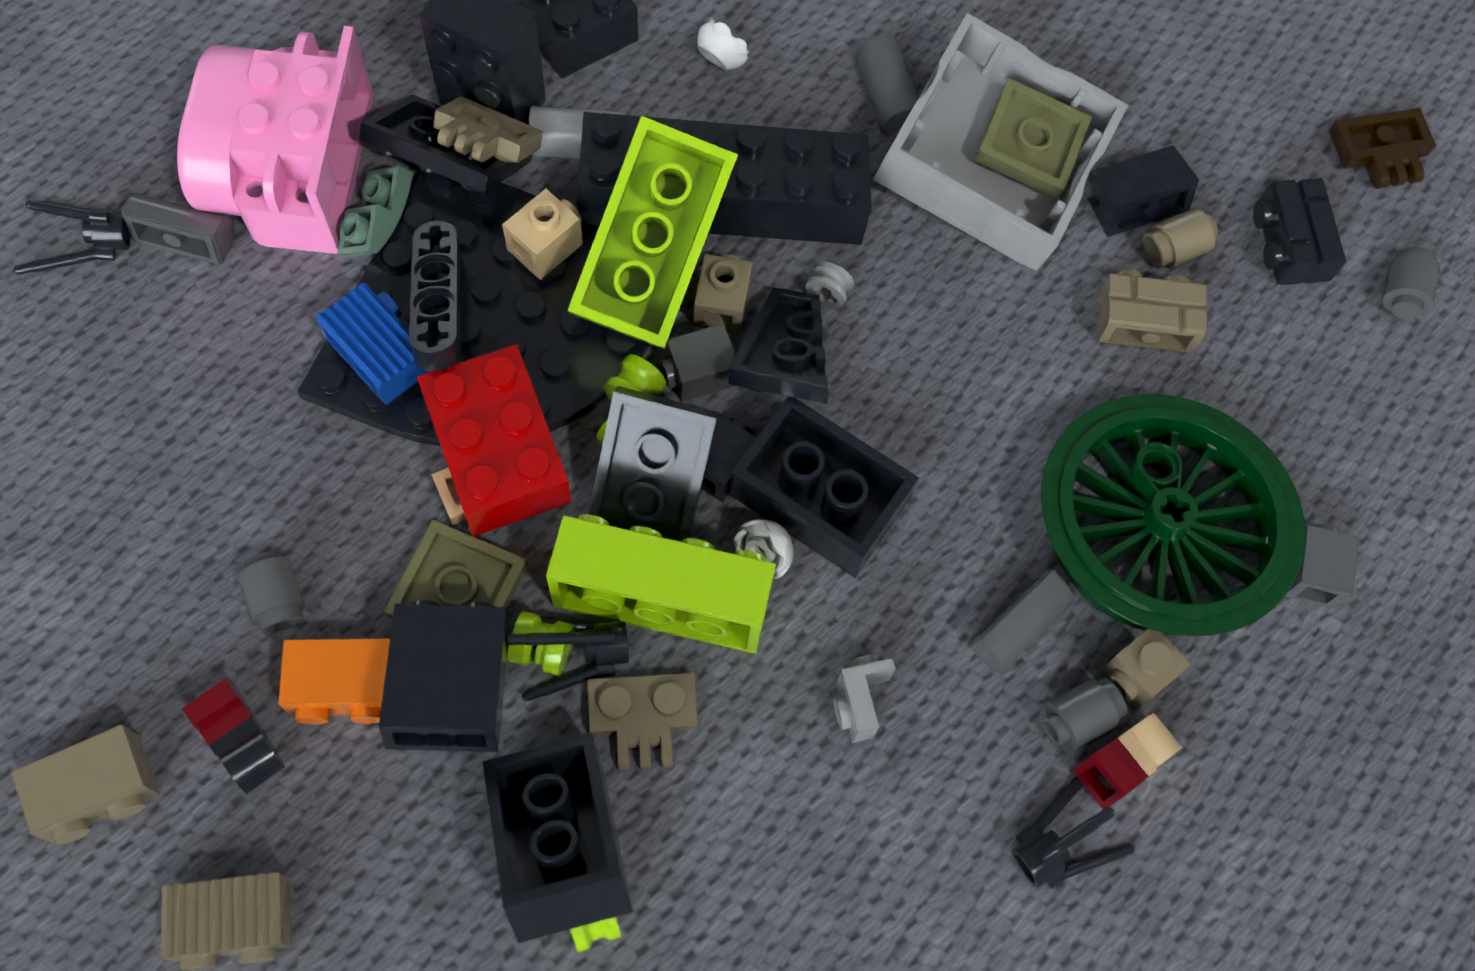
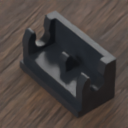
(1142, 190)

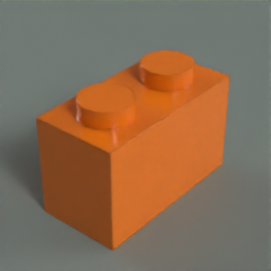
(333, 679)

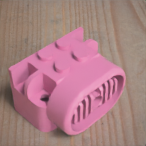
(276, 138)

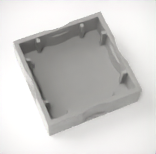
(938, 143)

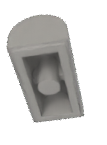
(560, 130)

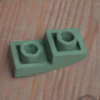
(372, 224)

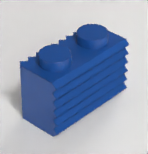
(372, 341)

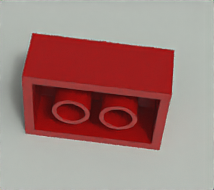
(495, 440)

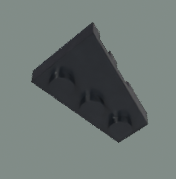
(784, 349)

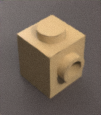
(543, 233)

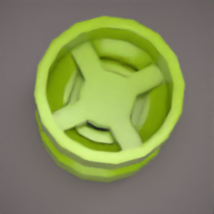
(550, 657)

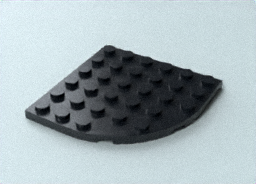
(499, 308)

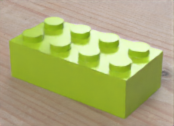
(652, 232)
(660, 582)

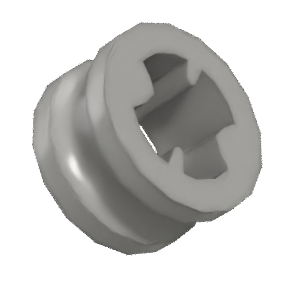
(830, 283)

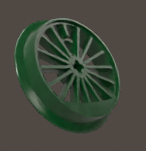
(1170, 516)

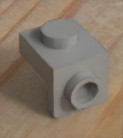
(855, 706)

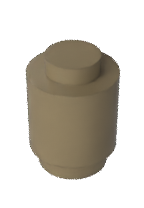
(1180, 238)

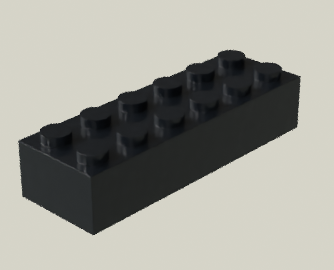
(780, 186)

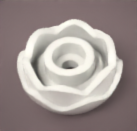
(720, 46)
(768, 540)

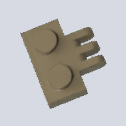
(485, 132)
(642, 713)

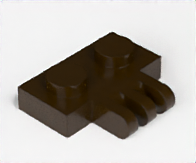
(1385, 145)

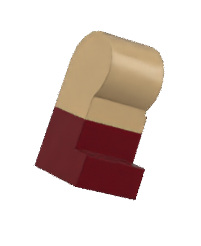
(1127, 760)

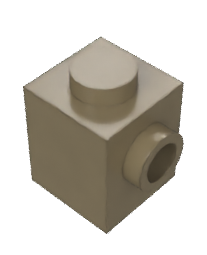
(722, 292)
(1145, 667)

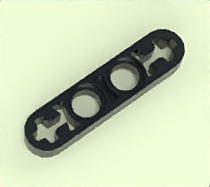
(430, 294)

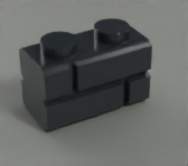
(1299, 232)

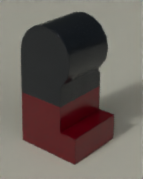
(234, 735)

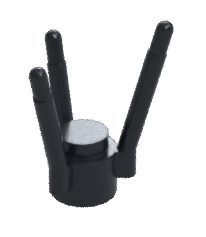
(99, 227)
(601, 641)
(1044, 855)

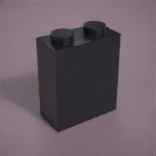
(445, 677)

